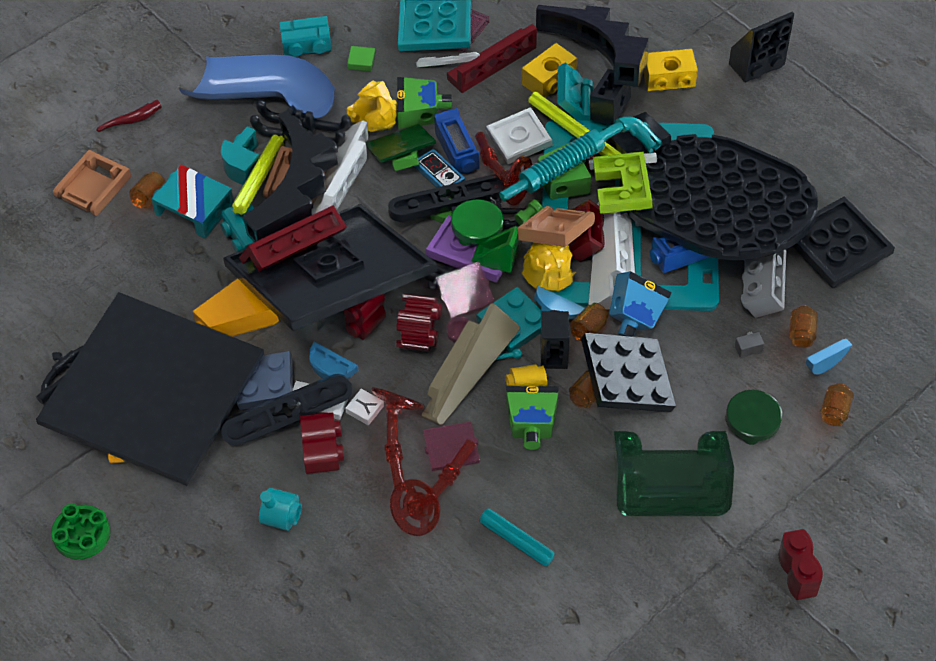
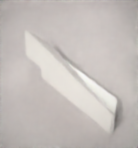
(350, 160)
(613, 259)

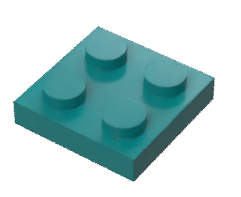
(523, 312)

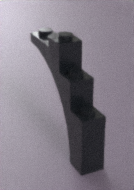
(610, 38)
(301, 184)

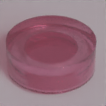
(455, 327)

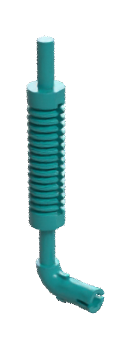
(576, 153)

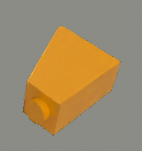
(235, 311)

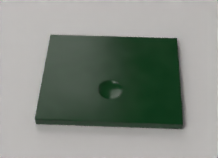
(400, 143)

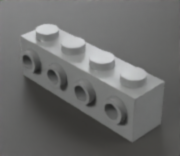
(764, 284)

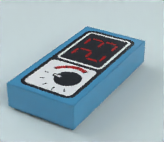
(438, 170)

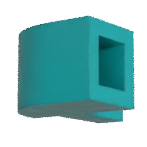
(240, 156)

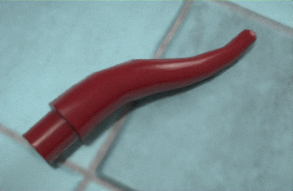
(136, 116)

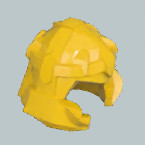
(374, 107)
(548, 266)

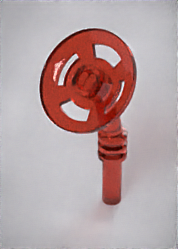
(508, 177)
(393, 450)
(423, 502)

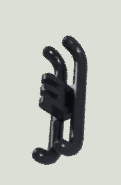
(307, 122)

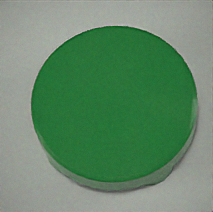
(476, 221)
(80, 531)

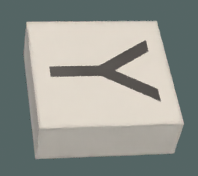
(364, 407)

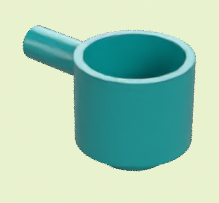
(279, 509)

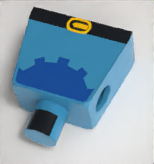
(636, 303)

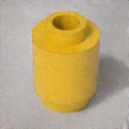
(527, 376)

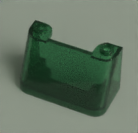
(673, 480)

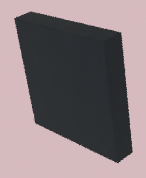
(627, 143)

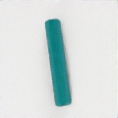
(517, 537)

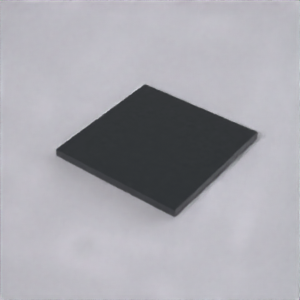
(336, 272)
(151, 388)

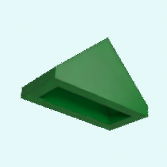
(499, 250)

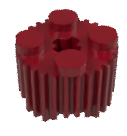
(418, 322)

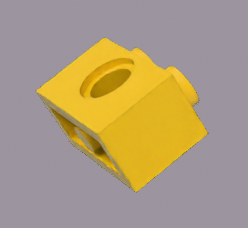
(670, 70)
(542, 72)

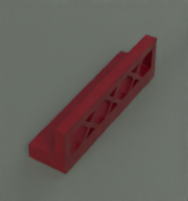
(493, 59)
(294, 239)

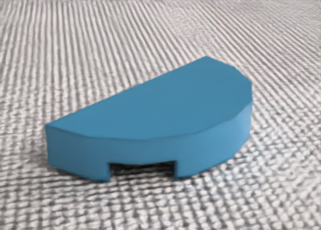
(552, 301)
(828, 357)
(326, 362)

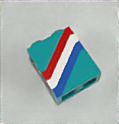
(193, 198)

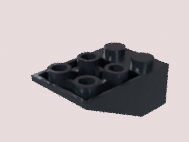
(762, 48)

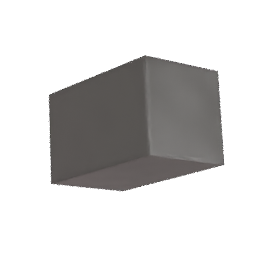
(749, 344)

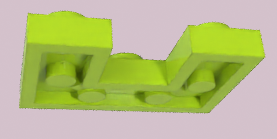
(635, 188)

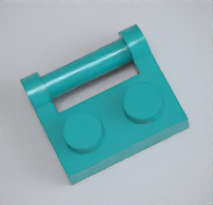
(574, 90)

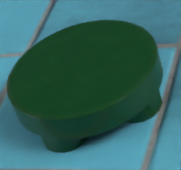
(753, 416)

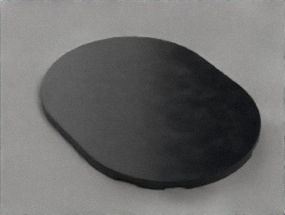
(726, 199)

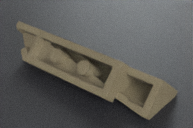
(468, 361)

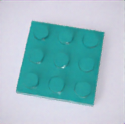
(434, 24)

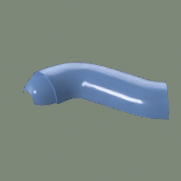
(267, 76)

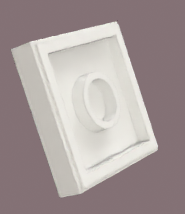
(519, 135)

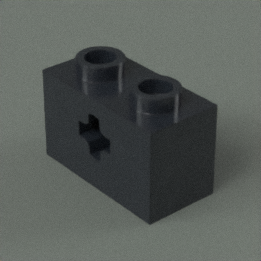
(608, 99)
(554, 339)

